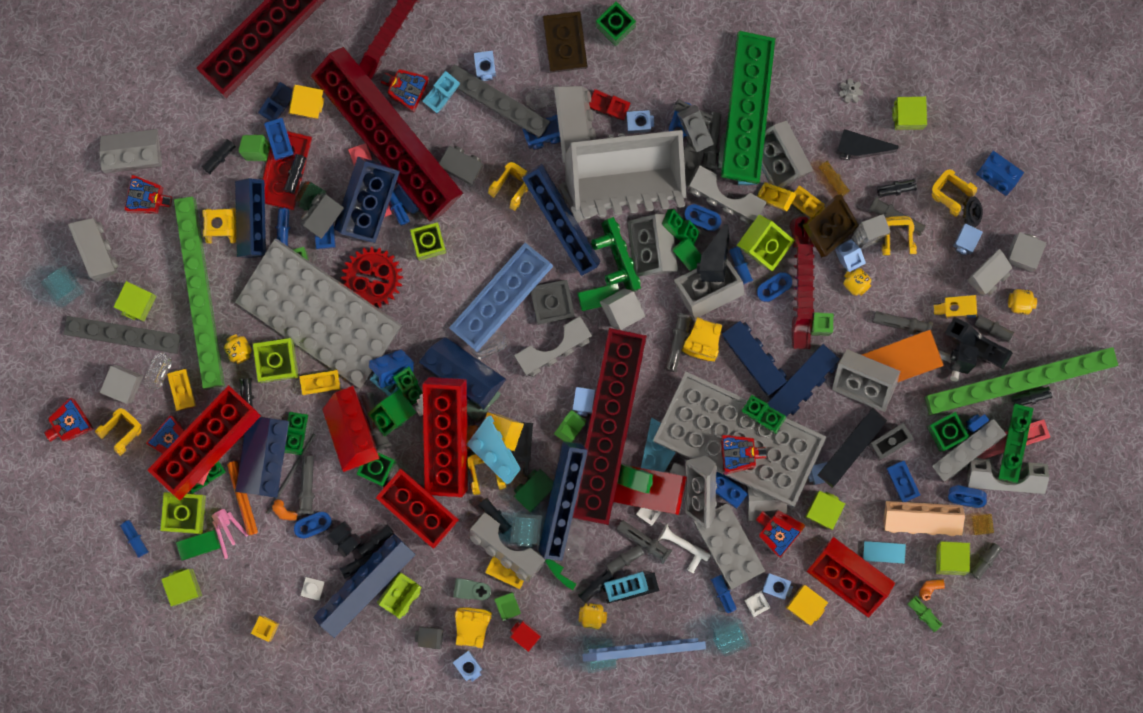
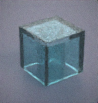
(62, 286)
(526, 529)
(731, 637)
(602, 665)

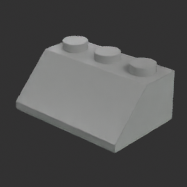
(130, 151)
(783, 156)
(651, 246)
(94, 248)
(706, 296)
(865, 380)
(701, 490)

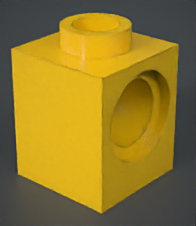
(265, 628)

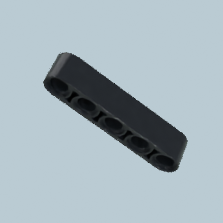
(852, 448)

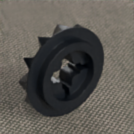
(972, 211)

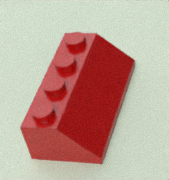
(349, 429)
(417, 508)
(851, 577)

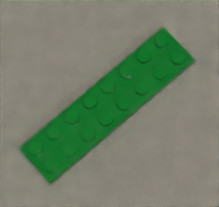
(748, 107)

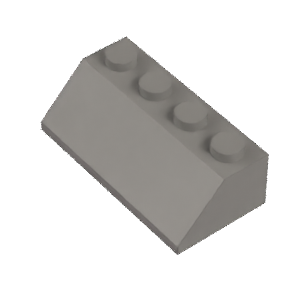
(574, 115)

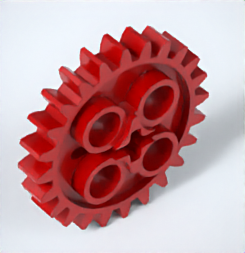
(377, 261)

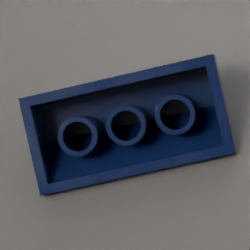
(366, 200)
(451, 361)
(262, 457)

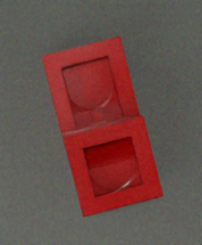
(609, 105)

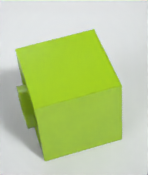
(910, 113)
(428, 241)
(134, 302)
(825, 509)
(953, 558)
(181, 586)

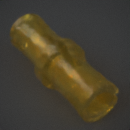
(833, 178)

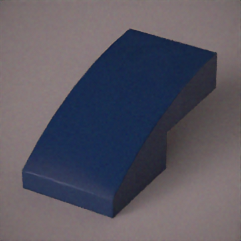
(276, 103)

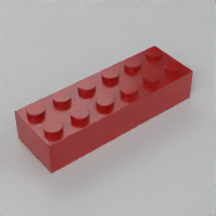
(445, 436)
(204, 443)

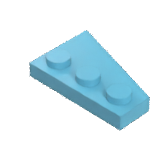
(491, 449)
(655, 456)

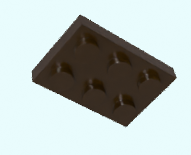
(565, 42)
(831, 225)

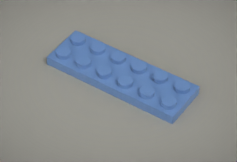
(501, 297)
(643, 649)

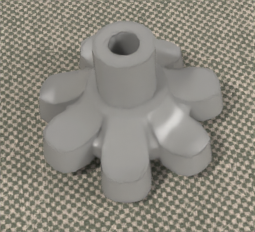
(849, 93)

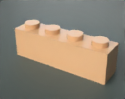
(923, 518)

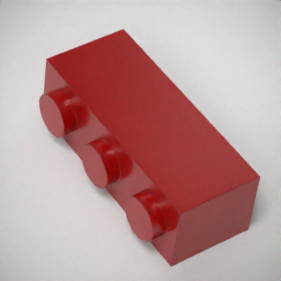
(525, 635)

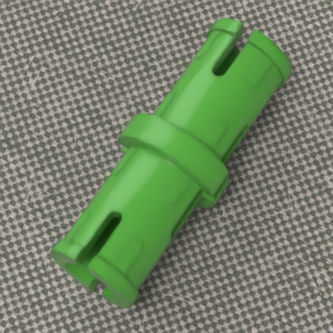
(925, 614)

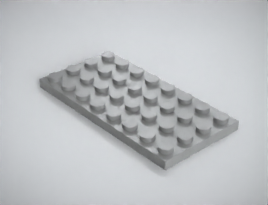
(318, 313)
(706, 412)

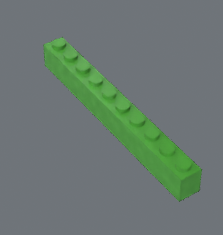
(199, 293)
(1021, 381)

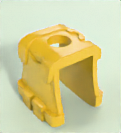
(516, 171)
(969, 189)
(900, 220)
(228, 224)
(703, 340)
(120, 413)
(475, 460)
(471, 626)

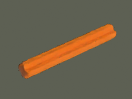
(243, 501)

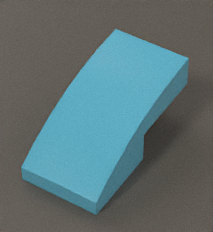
(441, 92)
(884, 552)

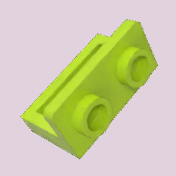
(399, 595)

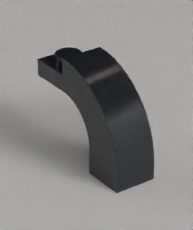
(988, 350)

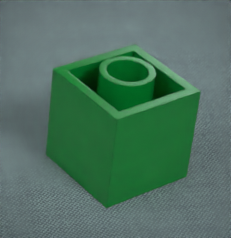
(615, 23)
(392, 413)
(947, 432)
(378, 470)

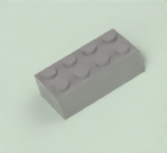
(730, 547)

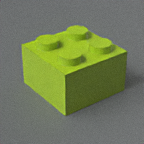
(765, 242)
(275, 360)
(183, 515)

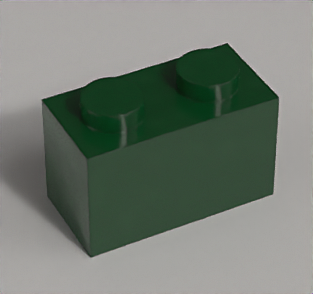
(534, 490)

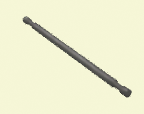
(292, 471)

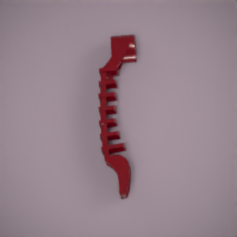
(371, 59)
(803, 321)

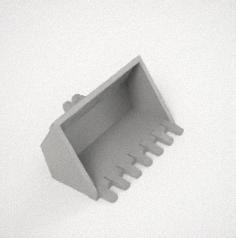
(626, 172)

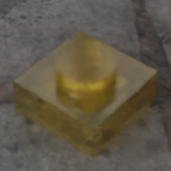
(982, 524)

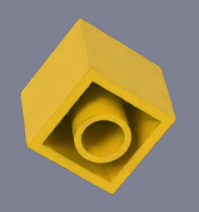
(306, 102)
(508, 428)
(807, 605)

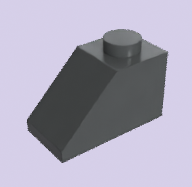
(429, 637)

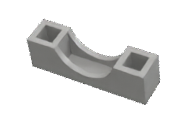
(704, 183)
(871, 232)
(574, 334)
(969, 450)
(1032, 477)
(523, 563)

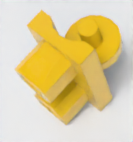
(806, 202)

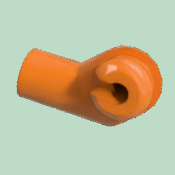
(282, 513)
(928, 588)

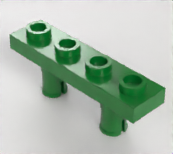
(619, 250)
(1015, 443)

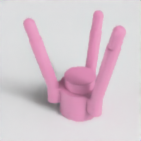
(221, 520)

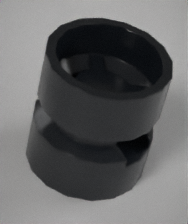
(344, 539)

